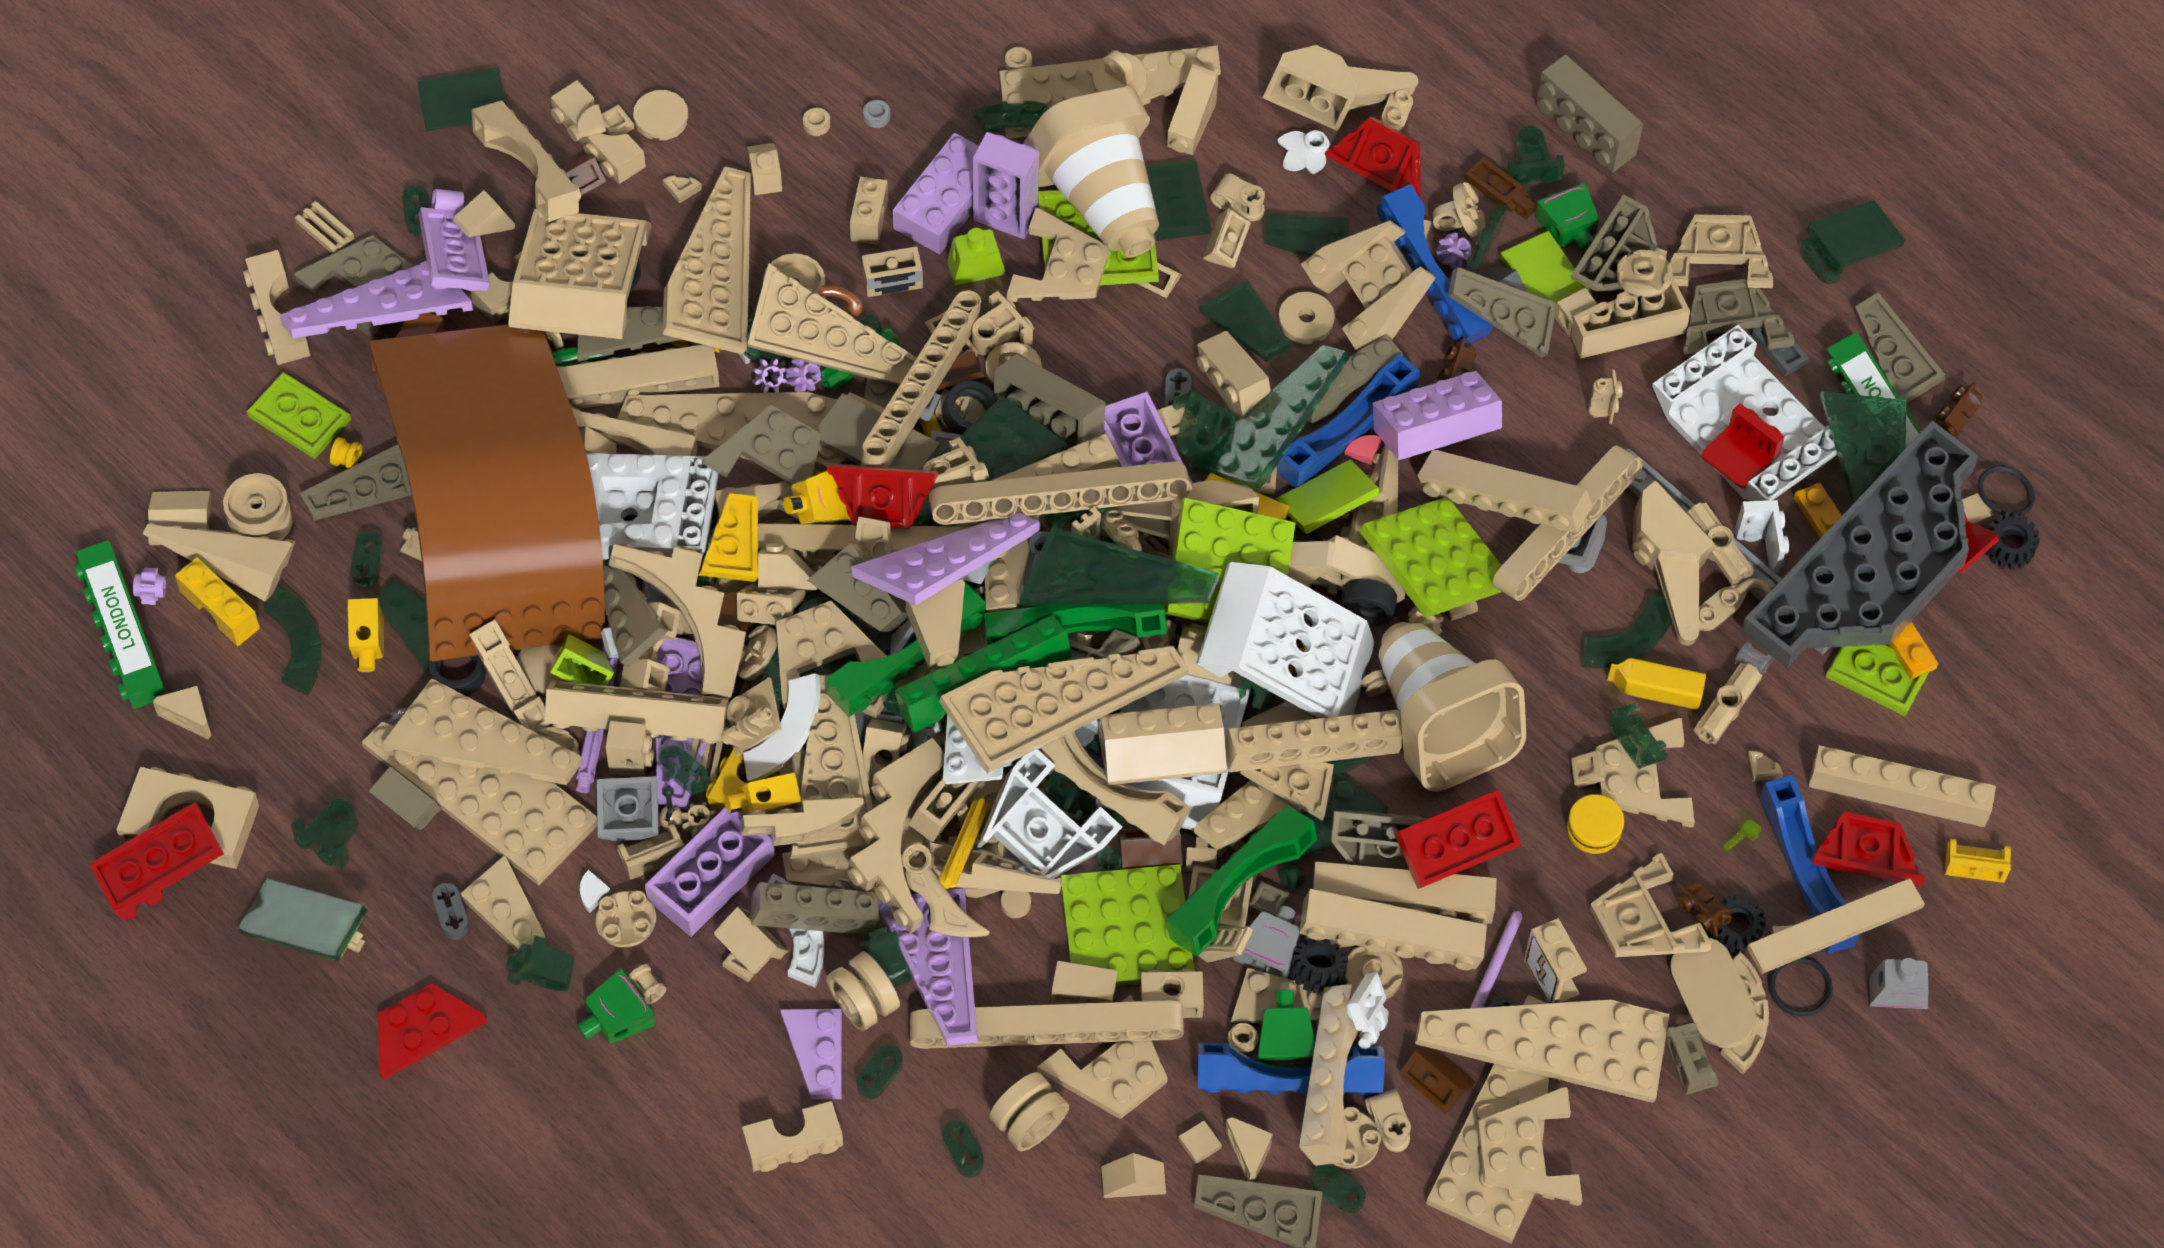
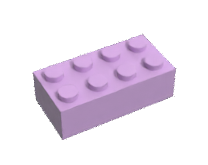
(1005, 184)
(940, 197)
(1437, 415)
(1138, 433)
(708, 872)

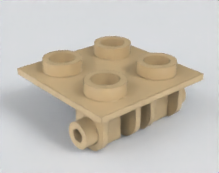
(759, 725)

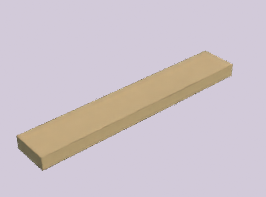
(1835, 926)

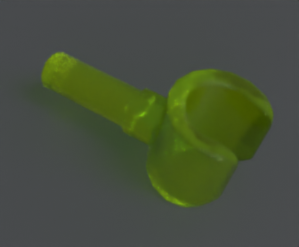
(1749, 829)

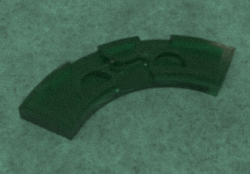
(1005, 115)
(1487, 238)
(303, 637)
(1634, 642)

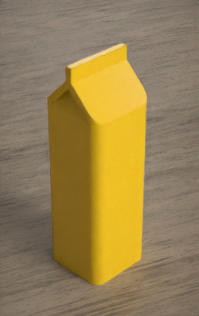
(1658, 682)

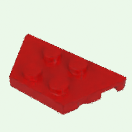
(1381, 155)
(883, 492)
(1869, 849)
(422, 1026)

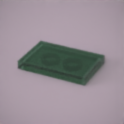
(450, 99)
(1178, 200)
(1855, 234)

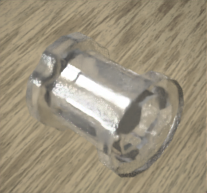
(1754, 657)

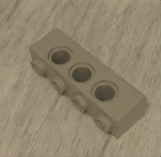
(814, 908)

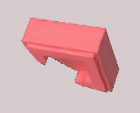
(1363, 448)

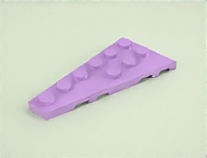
(382, 301)
(935, 564)
(683, 678)
(940, 971)

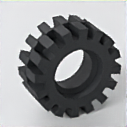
(2021, 530)
(1755, 922)
(1318, 953)

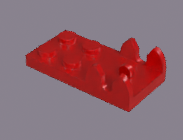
(1458, 839)
(156, 860)

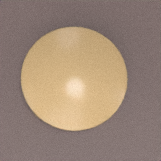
(537, 664)
(625, 918)
(1362, 1139)

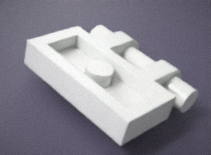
(1367, 1009)

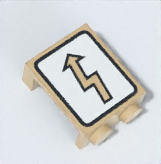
(1554, 962)

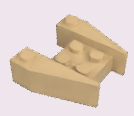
(1376, 275)

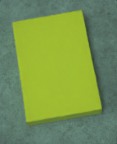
(1543, 268)
(299, 415)
(1329, 496)
(1876, 675)

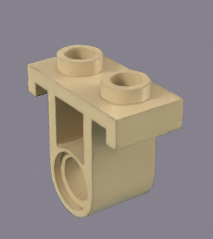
(1001, 324)
(957, 466)

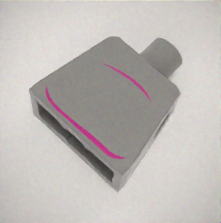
(1271, 943)
(1899, 984)

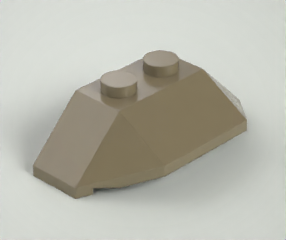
(1622, 233)
(1370, 838)

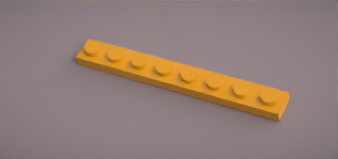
(1908, 645)

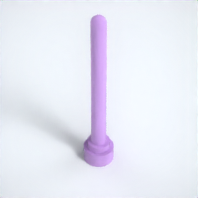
(1497, 960)

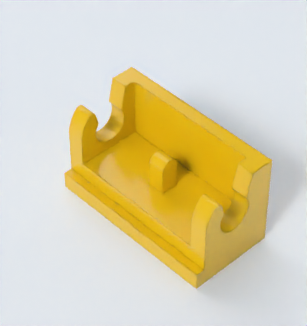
(1977, 862)

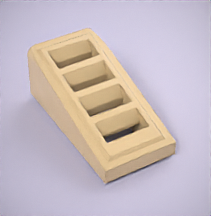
(1229, 943)

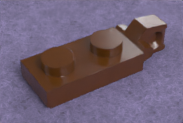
(1499, 187)

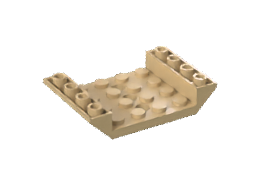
(571, 291)

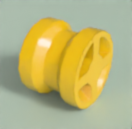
(345, 453)

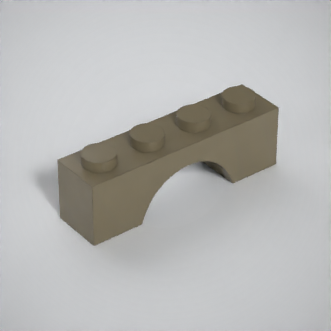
(1357, 371)

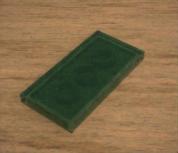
(302, 919)

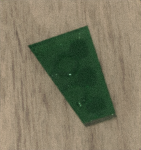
(1303, 233)
(1247, 321)
(407, 617)
(1342, 796)

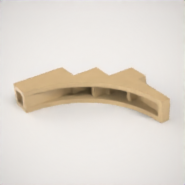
(700, 606)
(881, 863)

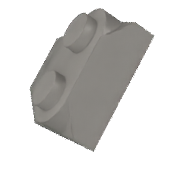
(1587, 548)
(627, 808)

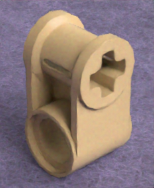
(1238, 196)
(1389, 1116)

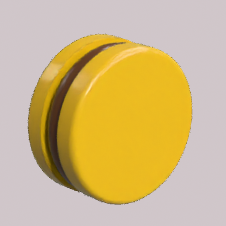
(1595, 824)

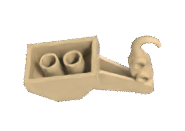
(1325, 88)
(1162, 517)
(1676, 550)

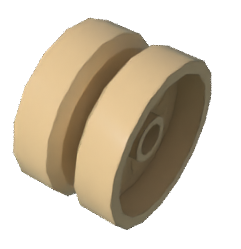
(802, 269)
(258, 507)
(863, 991)
(1029, 1111)

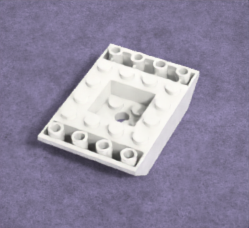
(665, 492)

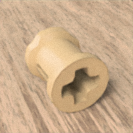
(647, 984)

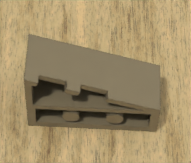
(871, 604)

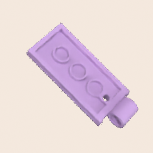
(450, 254)

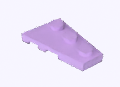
(818, 1048)

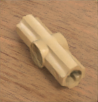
(1727, 557)
(1737, 692)

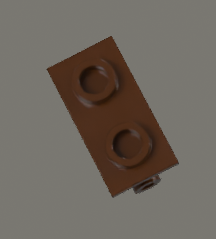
(1458, 359)
(1963, 401)
(1695, 900)

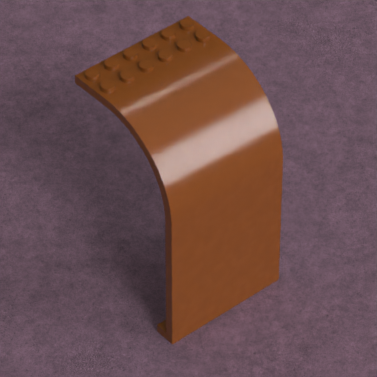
(495, 487)

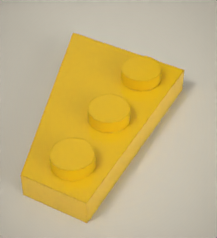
(734, 541)

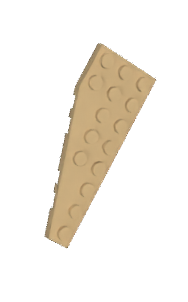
(1068, 80)
(711, 280)
(719, 416)
(1027, 708)
(512, 814)
(1577, 1042)
(1461, 1183)

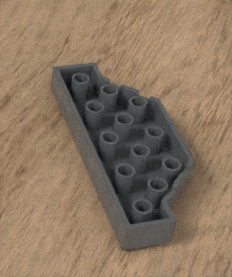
(1877, 559)

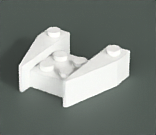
(1038, 828)

